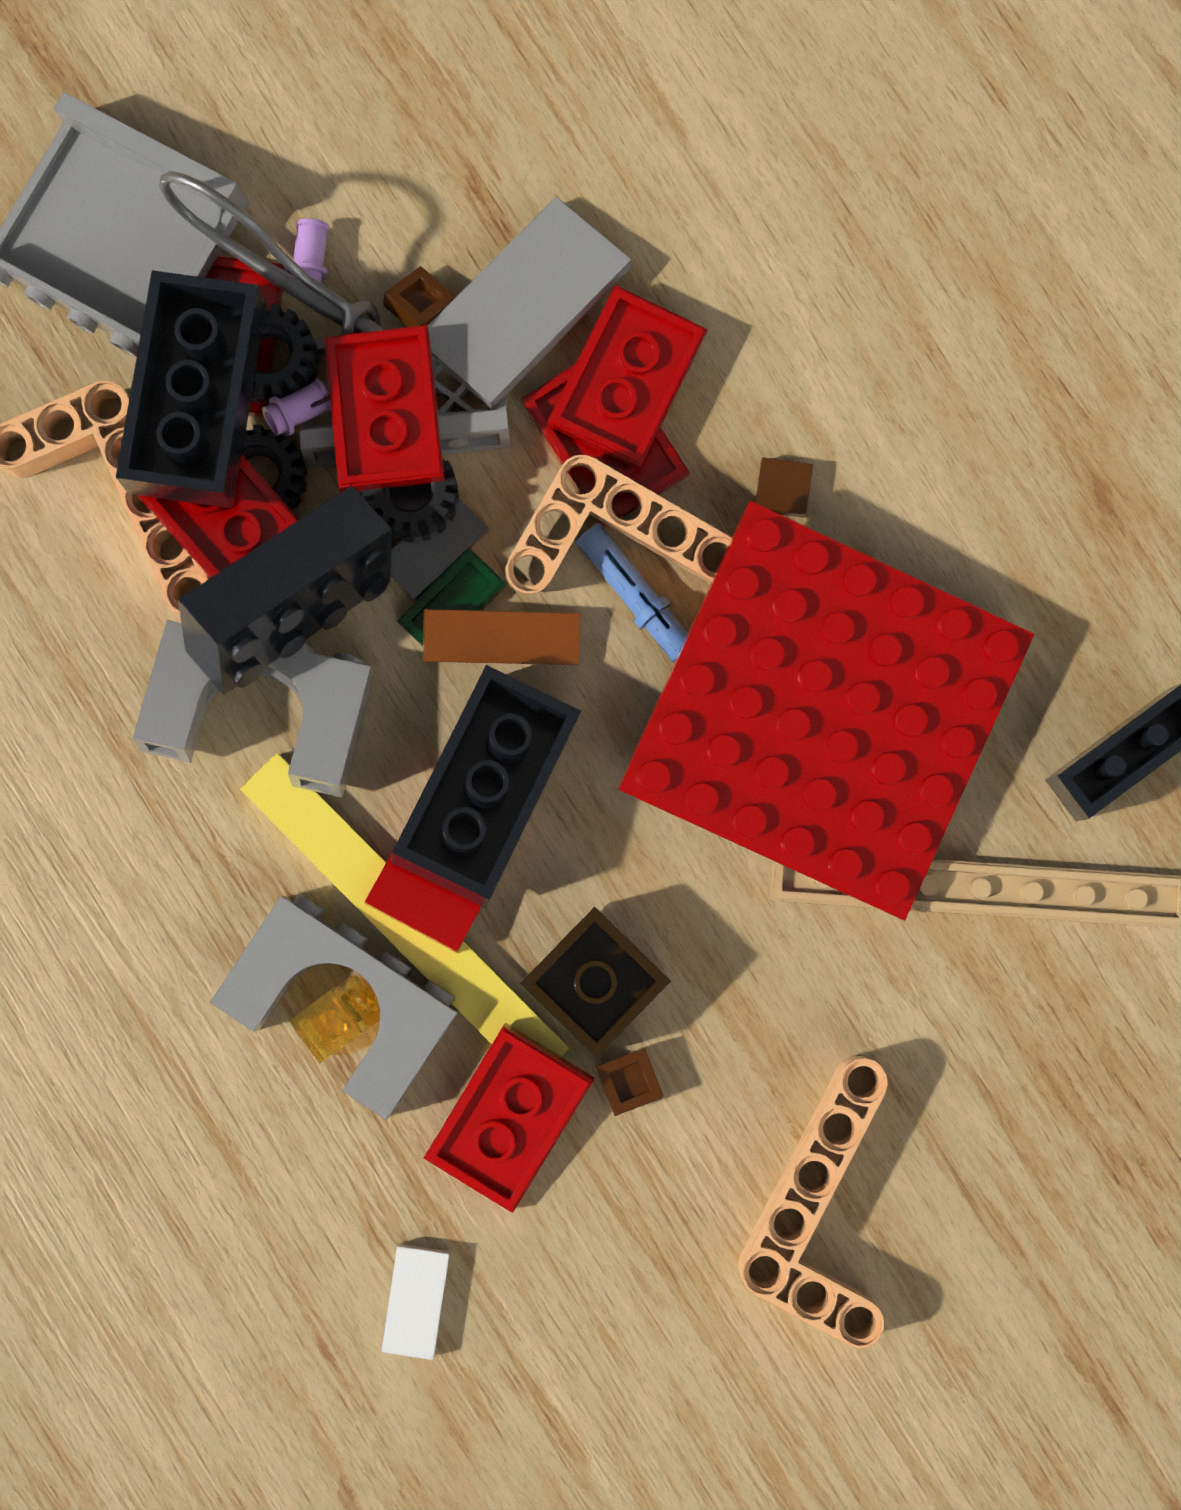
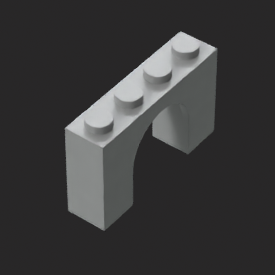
(329, 688)
(410, 1015)

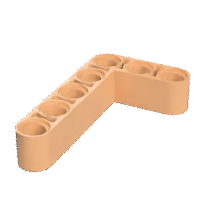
(89, 433)
(598, 505)
(811, 1203)

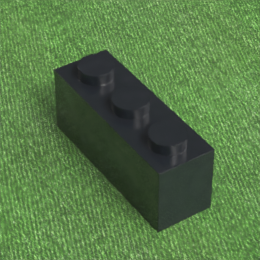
(1121, 757)

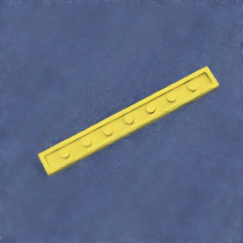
(354, 870)

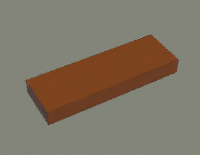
(501, 637)

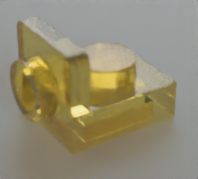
(337, 1018)

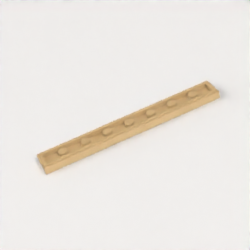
(1017, 893)

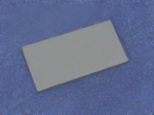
(525, 302)

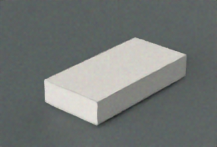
(415, 1301)

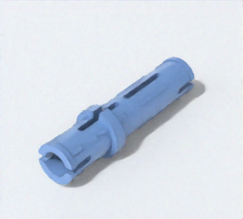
(620, 573)

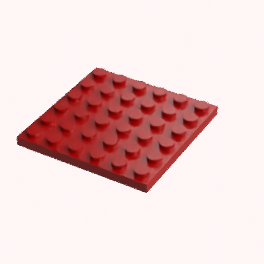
(826, 711)

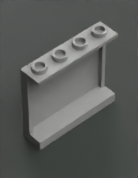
(100, 224)

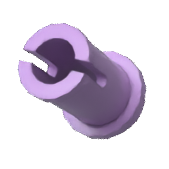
(310, 247)
(296, 408)

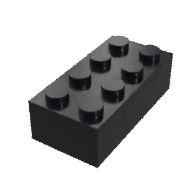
(191, 389)
(287, 590)
(485, 786)

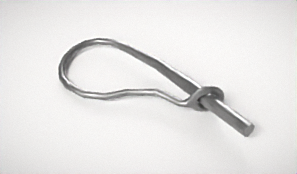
(299, 286)

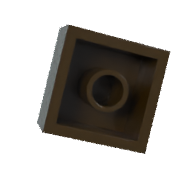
(595, 982)

